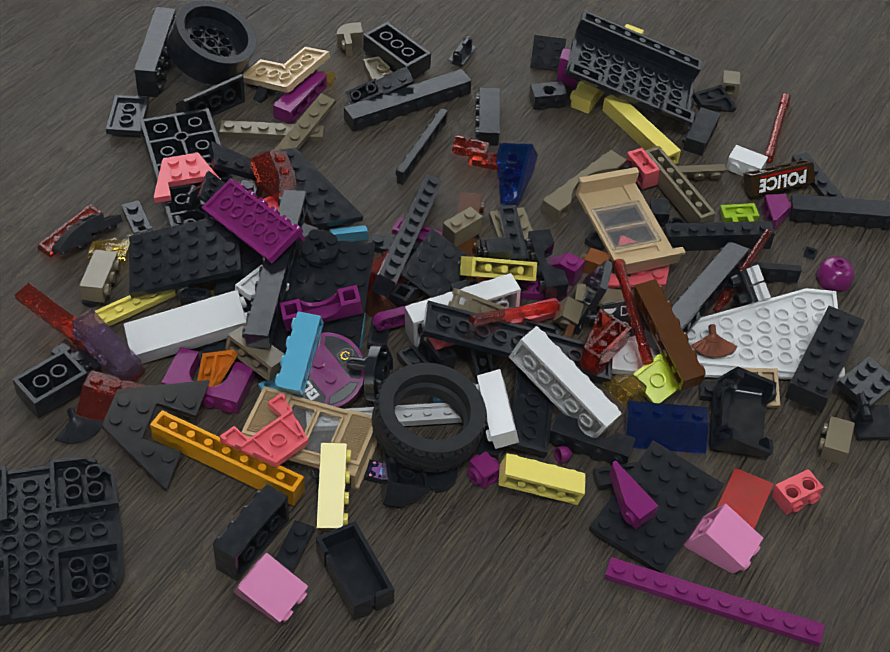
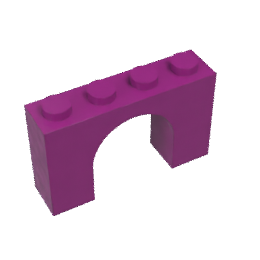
(227, 396)

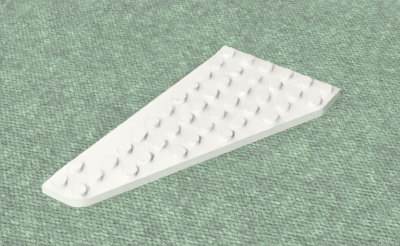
(766, 333)

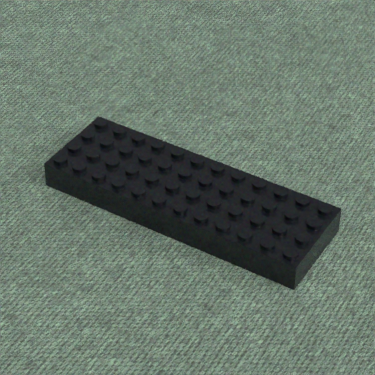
(178, 136)

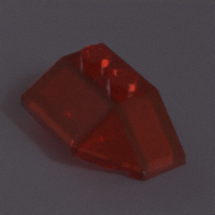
(273, 172)

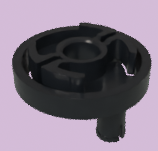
(375, 367)

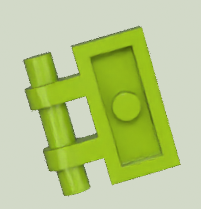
(739, 212)

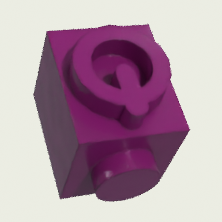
(483, 470)

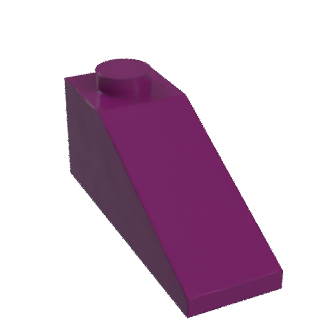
(633, 501)

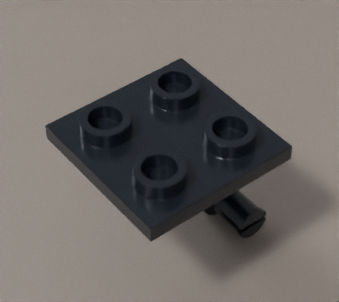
(547, 52)
(205, 191)
(869, 420)

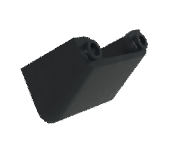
(740, 413)

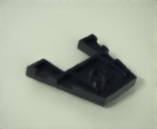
(597, 286)

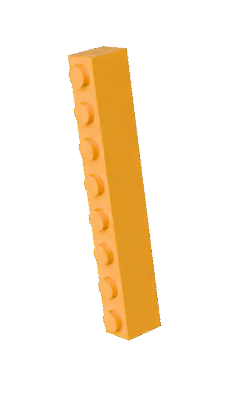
(210, 451)

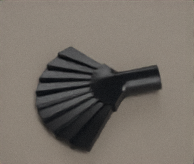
(78, 428)

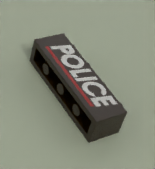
(779, 177)

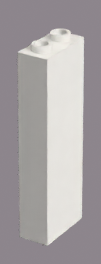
(186, 326)

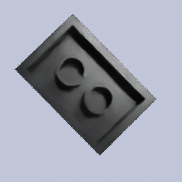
(50, 383)

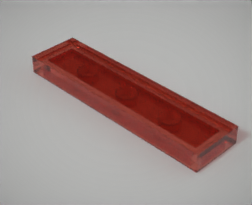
(46, 245)

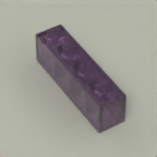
(106, 345)

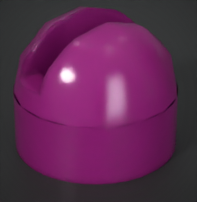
(562, 454)

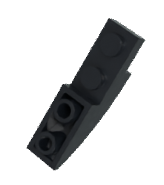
(373, 88)
(83, 230)

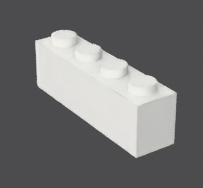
(499, 413)

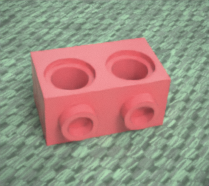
(647, 169)
(797, 492)

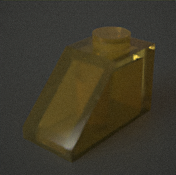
(626, 388)

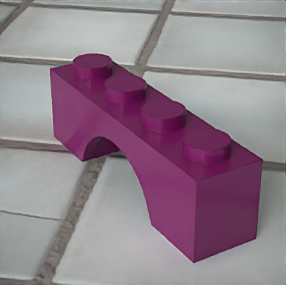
(342, 304)

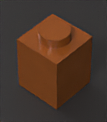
(594, 259)

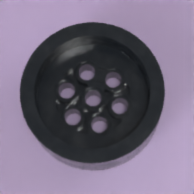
(210, 41)

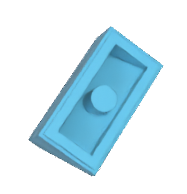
(355, 233)

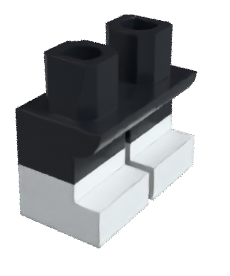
(743, 280)

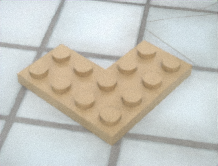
(288, 75)

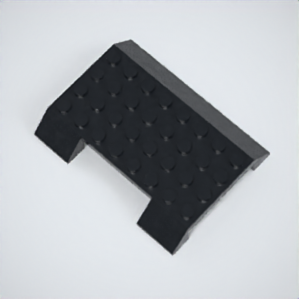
(633, 67)

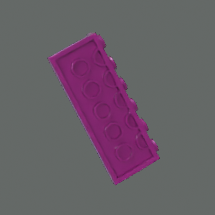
(252, 220)

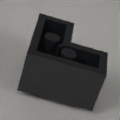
(494, 248)

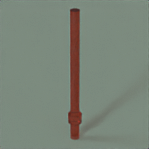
(725, 296)

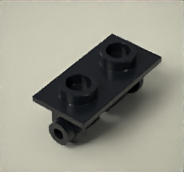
(463, 52)

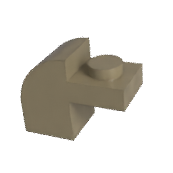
(348, 36)

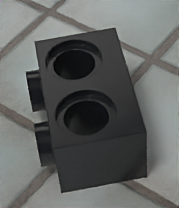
(443, 356)

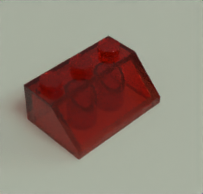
(99, 392)

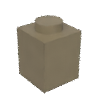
(731, 82)
(568, 312)

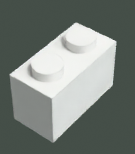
(745, 160)

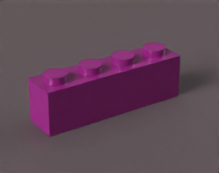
(294, 103)

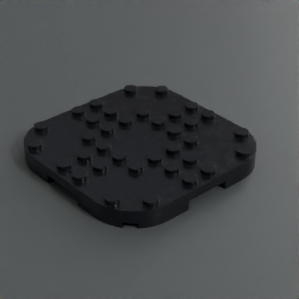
(58, 539)

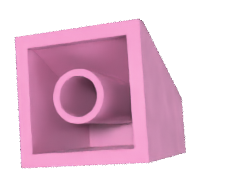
(725, 539)
(271, 589)

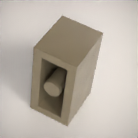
(462, 226)
(836, 440)

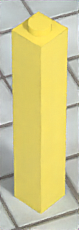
(638, 126)

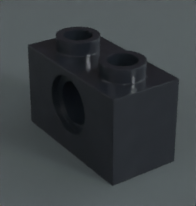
(548, 95)

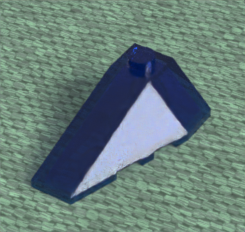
(515, 168)

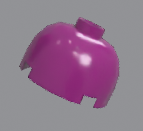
(835, 274)

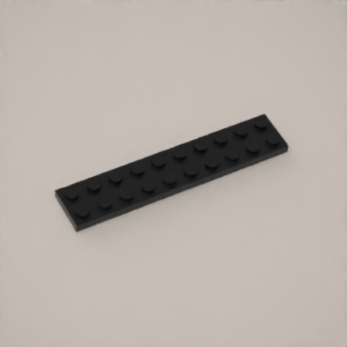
(497, 338)

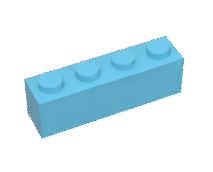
(299, 354)

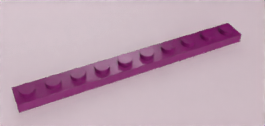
(715, 602)

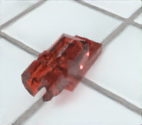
(476, 151)

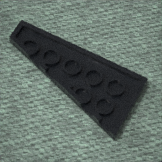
(325, 203)

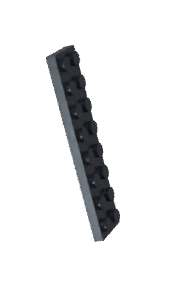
(531, 407)

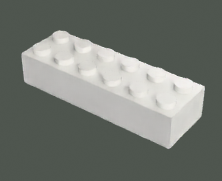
(499, 290)
(564, 383)

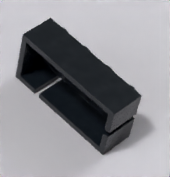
(355, 570)

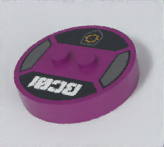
(329, 377)

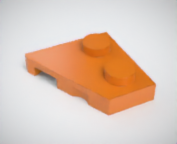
(215, 366)

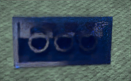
(671, 425)

